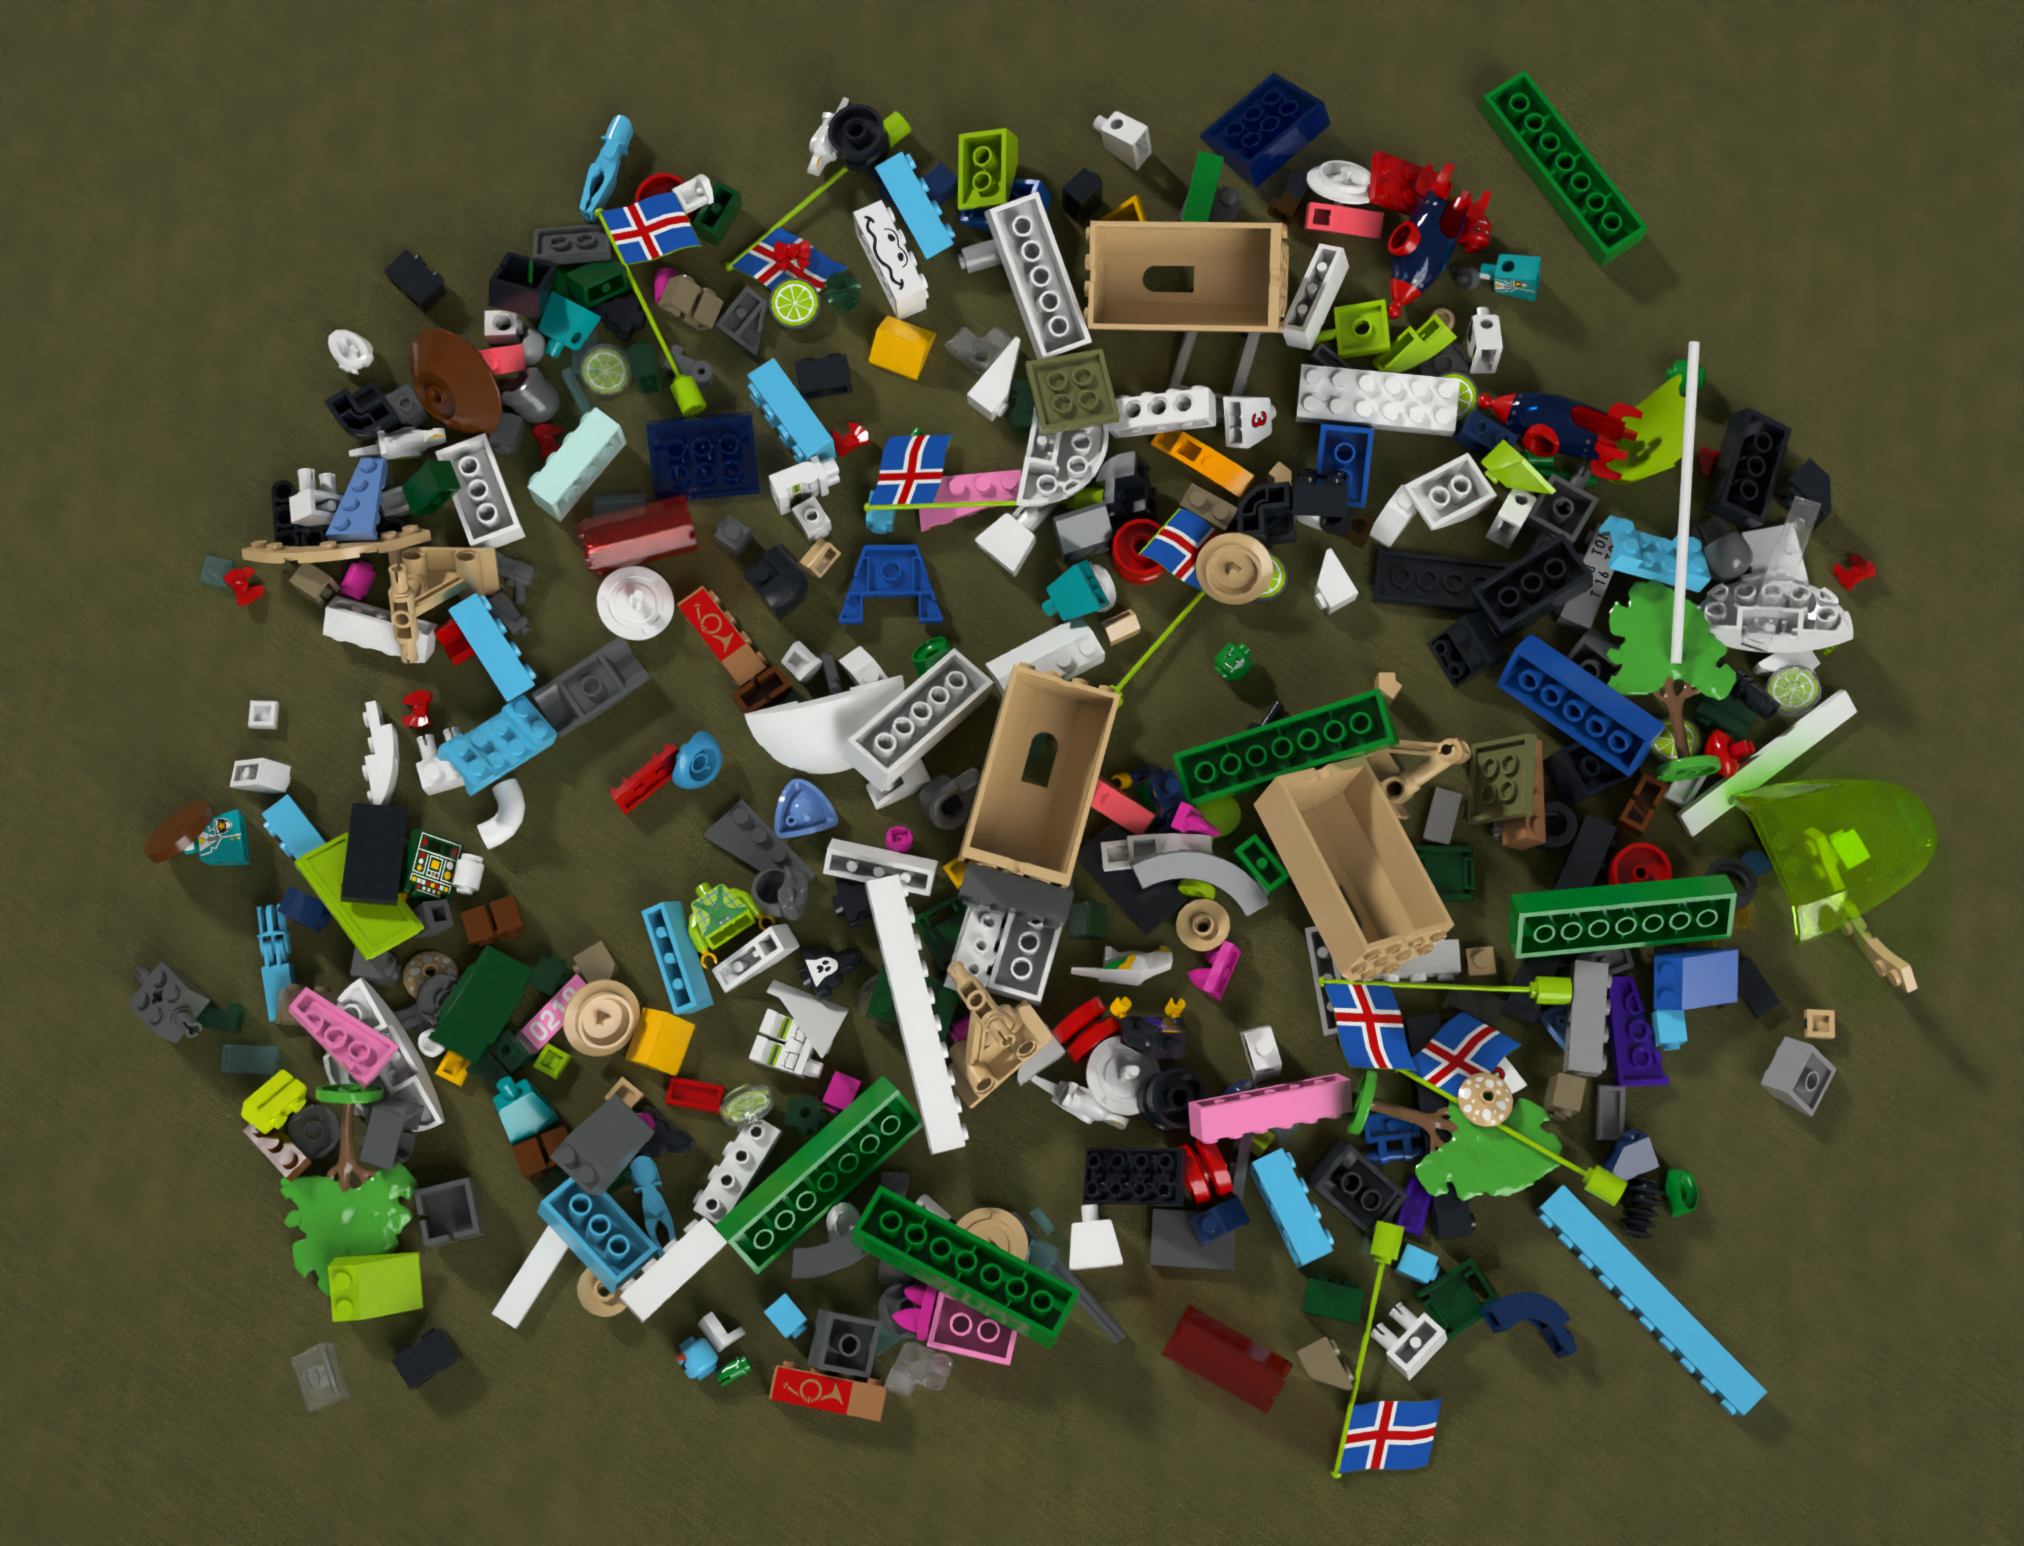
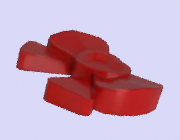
(792, 251)
(545, 434)
(857, 437)
(1706, 460)
(1860, 569)
(237, 580)
(420, 701)

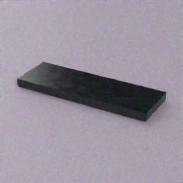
(1430, 580)

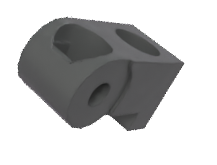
(699, 370)

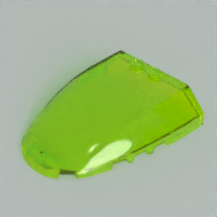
(1839, 845)

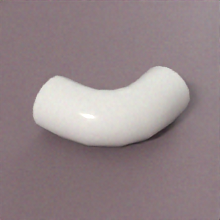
(509, 814)

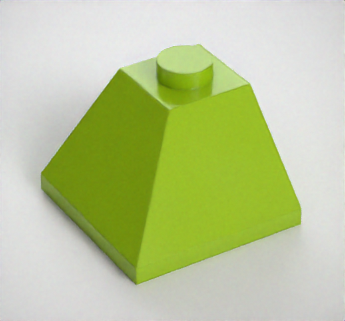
(1514, 470)

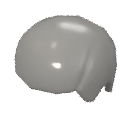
(533, 346)

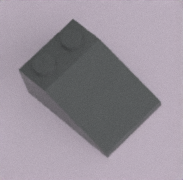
(602, 1146)

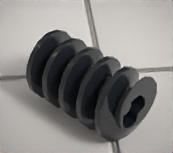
(1641, 1209)

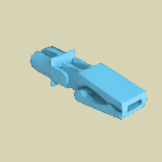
(606, 166)
(277, 968)
(645, 1180)

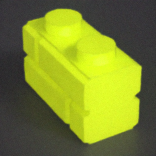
(274, 1102)

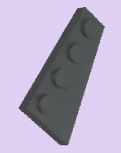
(753, 841)

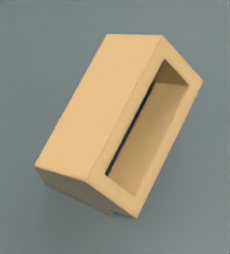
(1279, 473)
(819, 558)
(1120, 627)
(1388, 684)

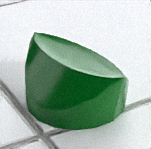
(930, 653)
(1680, 1191)

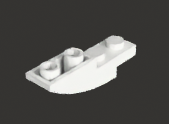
(381, 767)
(1118, 854)

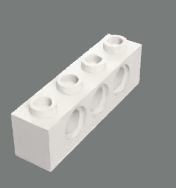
(1199, 415)

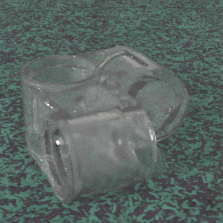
(967, 347)
(918, 1365)

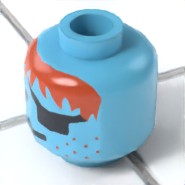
(697, 1358)

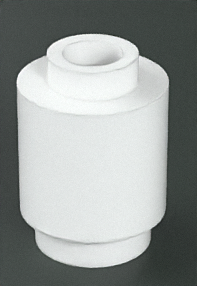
(468, 874)

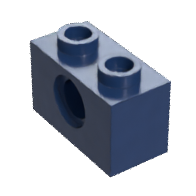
(1481, 434)

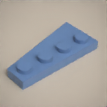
(360, 505)

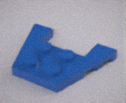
(890, 573)

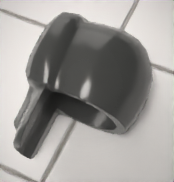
(531, 396)
(1725, 551)
(949, 800)
(780, 892)

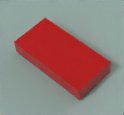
(694, 1095)

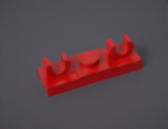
(645, 780)

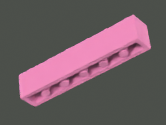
(1270, 1108)

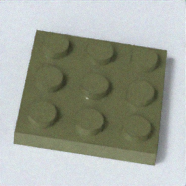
(1072, 391)
(1501, 779)

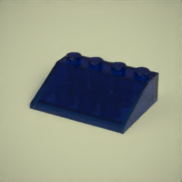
(1267, 128)
(704, 456)

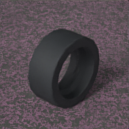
(1741, 873)

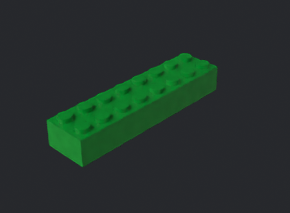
(1562, 168)
(1286, 746)
(1621, 916)
(820, 1174)
(965, 1267)

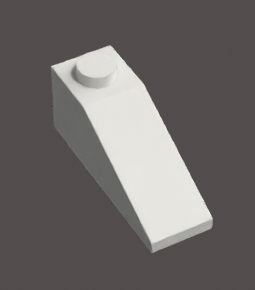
(993, 389)
(756, 956)

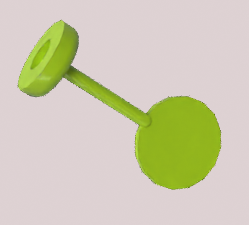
(1225, 817)

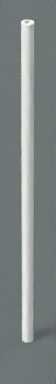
(1685, 502)

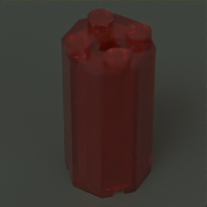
(638, 535)
(1227, 1359)

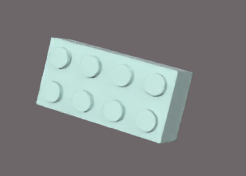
(576, 463)

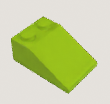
(986, 168)
(374, 1285)

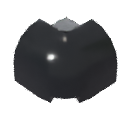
(362, 412)
(1128, 488)
(1268, 514)
(778, 581)

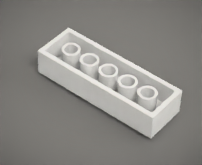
(1038, 276)
(1378, 400)
(917, 719)

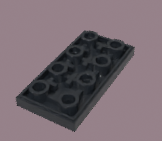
(374, 854)
(1144, 906)
(1135, 1176)

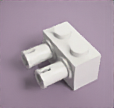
(314, 506)
(435, 774)
(1415, 1346)

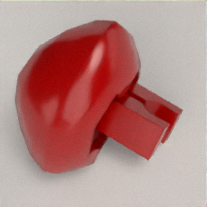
(1728, 751)

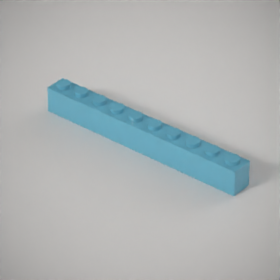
(1650, 1301)

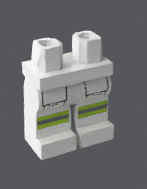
(803, 482)
(791, 1058)

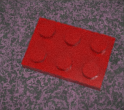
(1394, 183)

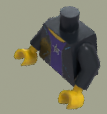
(1153, 1035)

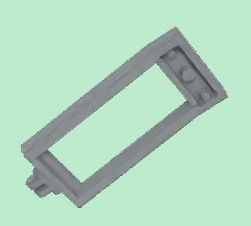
(1240, 380)

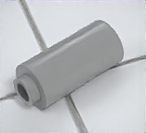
(979, 256)

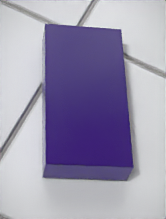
(1415, 1208)

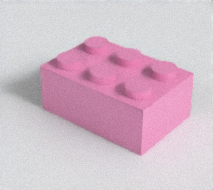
(969, 1332)

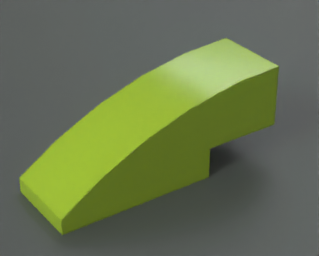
(1415, 346)

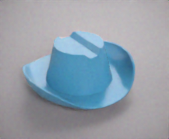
(697, 761)

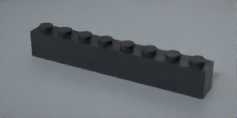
(1579, 870)
(1448, 1212)

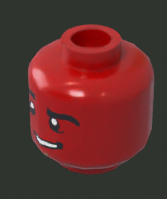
(1476, 235)

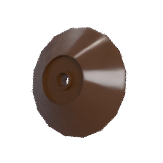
(454, 383)

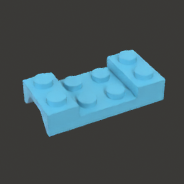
(1652, 555)
(498, 744)

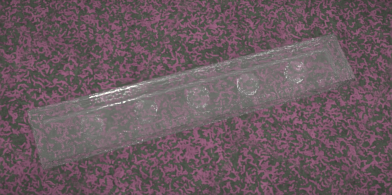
(1781, 574)

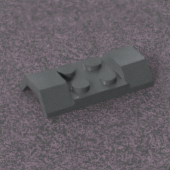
(591, 687)

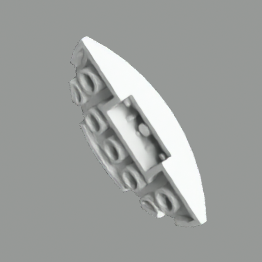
(1060, 463)
(1807, 623)
(816, 731)
(404, 1073)

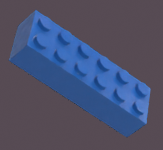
(1580, 705)

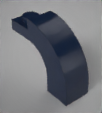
(940, 180)
(1536, 1309)

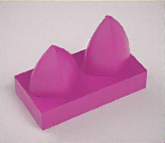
(1191, 821)
(1215, 980)
(918, 1319)

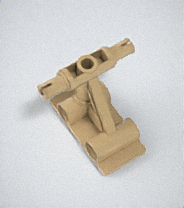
(430, 576)
(1388, 773)
(993, 1056)

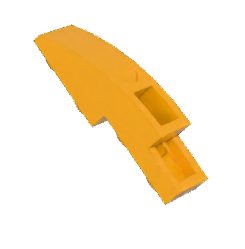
(1204, 461)

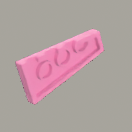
(970, 488)
(348, 1040)

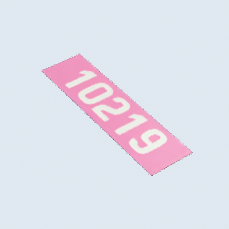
(550, 1017)

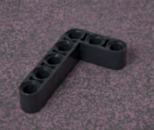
(304, 536)

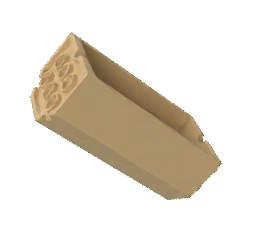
(1236, 276)
(1022, 824)
(1344, 834)

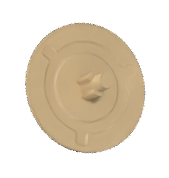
(1234, 568)
(601, 1017)
(998, 1229)

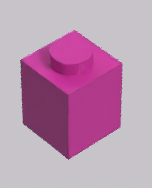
(841, 1092)

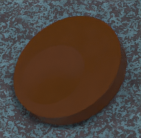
(179, 831)

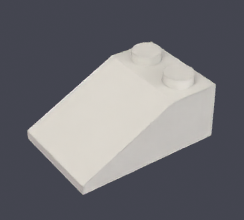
(1451, 493)

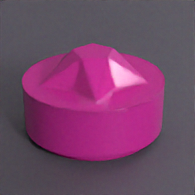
(899, 839)

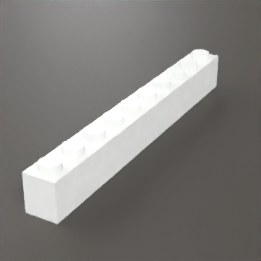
(915, 1014)

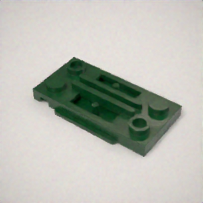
(481, 1005)

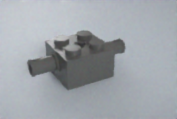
(1569, 499)
(168, 1001)

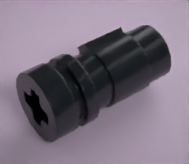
(1754, 696)

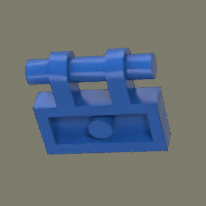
(1383, 1128)

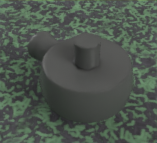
(1467, 277)

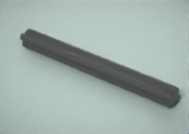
(1085, 1299)

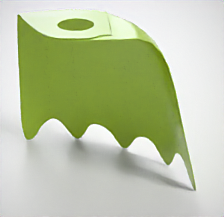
(1659, 435)

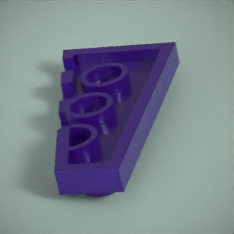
(1632, 1047)

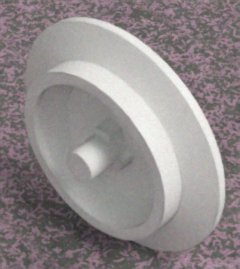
(1340, 182)
(635, 603)
(1116, 1075)

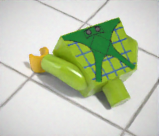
(720, 916)

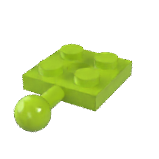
(1348, 319)

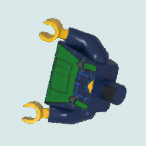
(1158, 793)

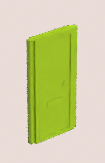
(369, 926)

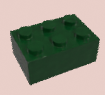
(882, 1007)

